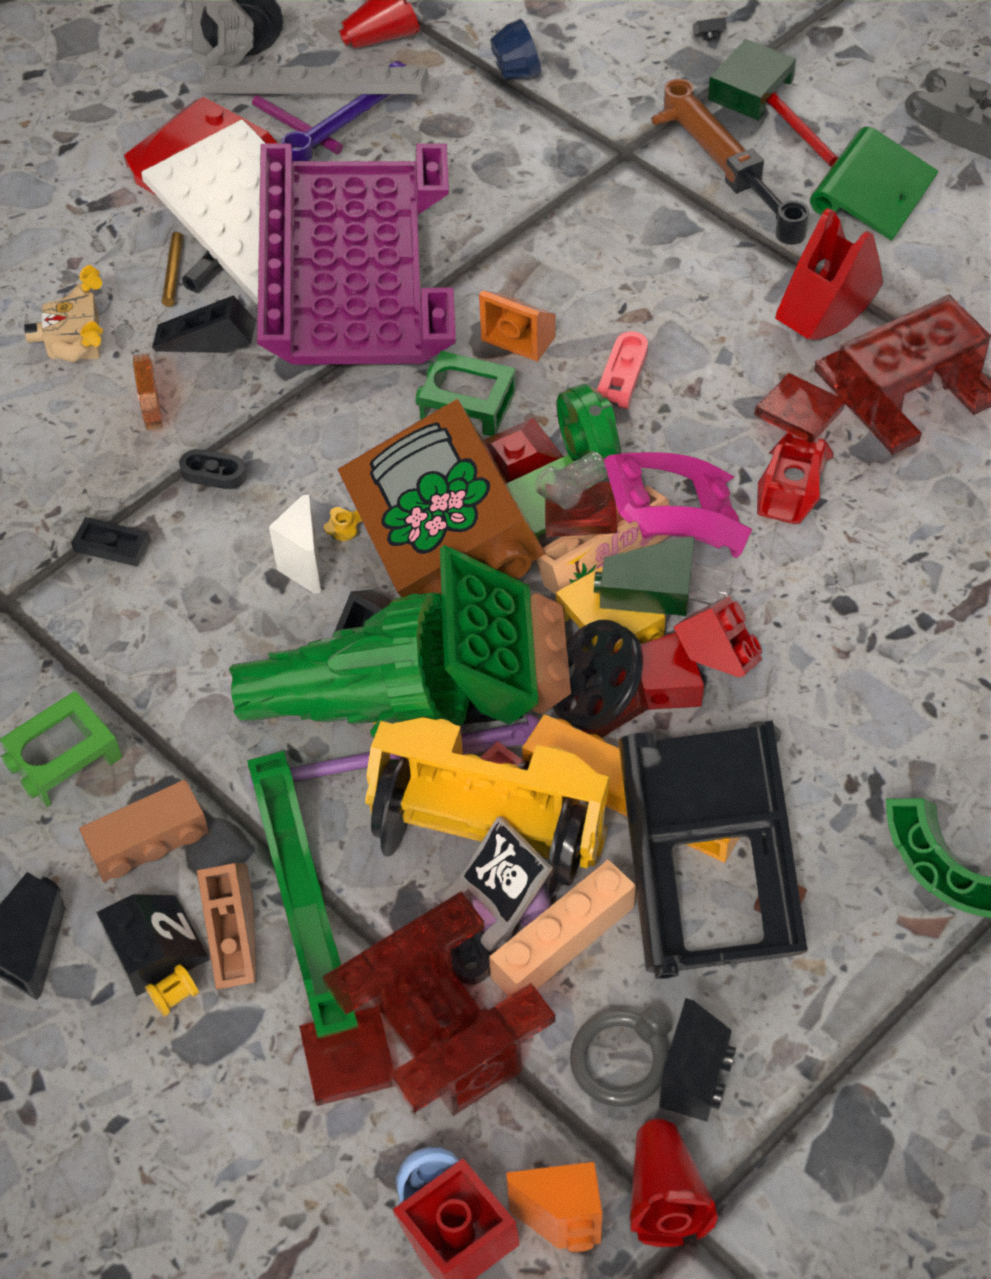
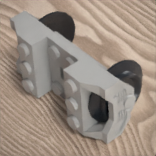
(231, 29)

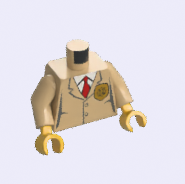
(72, 323)

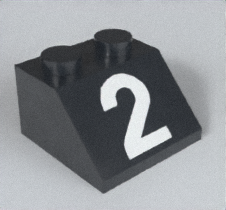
(151, 938)

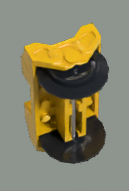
(465, 795)

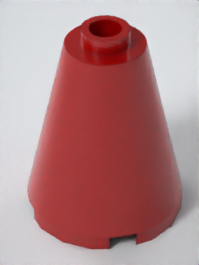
(379, 22)
(667, 1189)

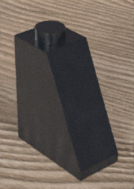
(29, 932)

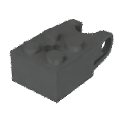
(958, 111)

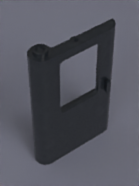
(702, 793)

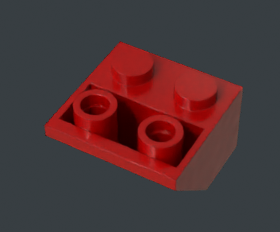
(720, 638)

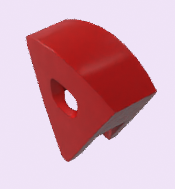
(841, 291)

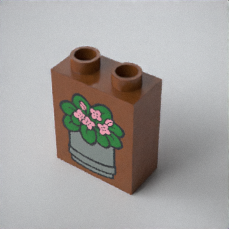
(436, 490)

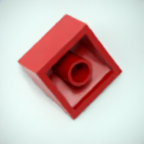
(457, 1225)

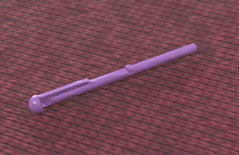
(471, 743)

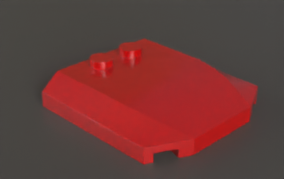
(183, 130)

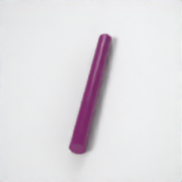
(293, 122)

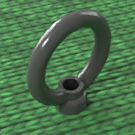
(649, 1026)

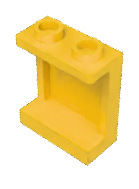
(584, 607)

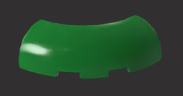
(930, 861)

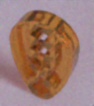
(147, 391)

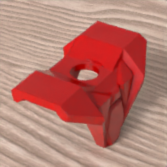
(790, 499)

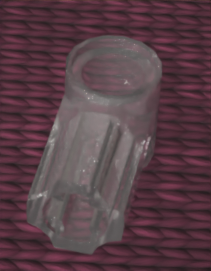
(567, 484)

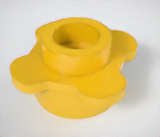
(339, 530)

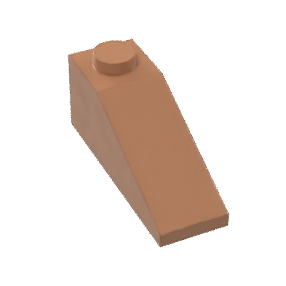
(229, 923)

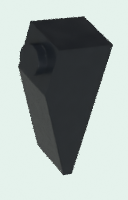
(209, 329)

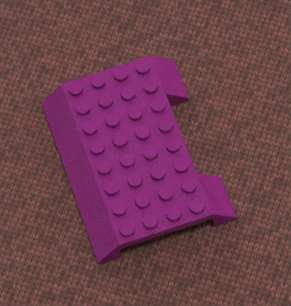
(346, 259)

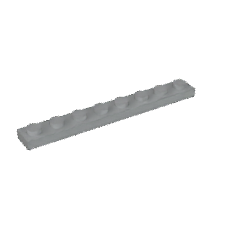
(314, 80)

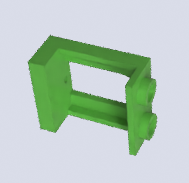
(42, 778)

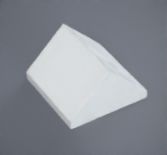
(296, 545)

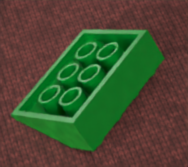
(488, 636)

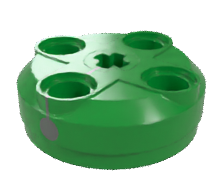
(587, 423)

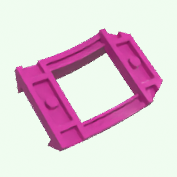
(712, 523)

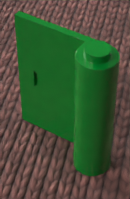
(870, 181)

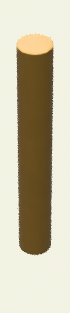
(172, 269)

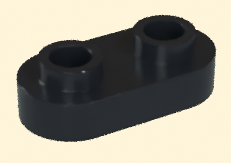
(215, 469)
(471, 952)

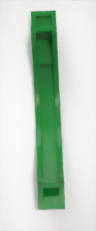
(299, 889)

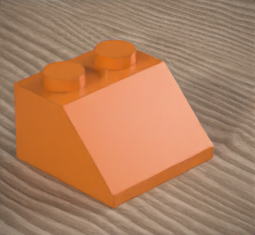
(515, 325)
(559, 1204)

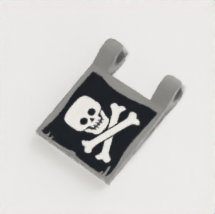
(503, 878)

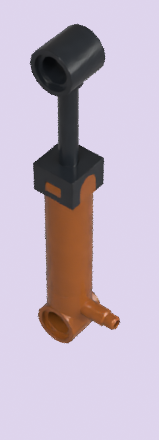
(741, 166)

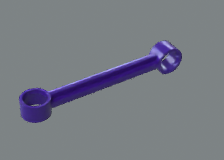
(331, 124)

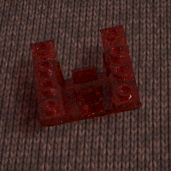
(901, 356)
(416, 986)

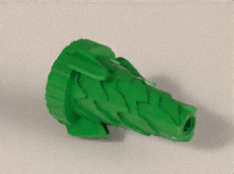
(359, 675)

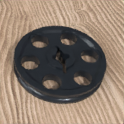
(607, 667)

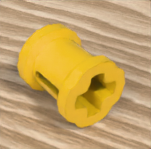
(172, 990)

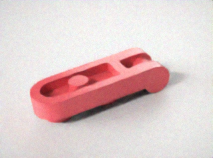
(624, 368)

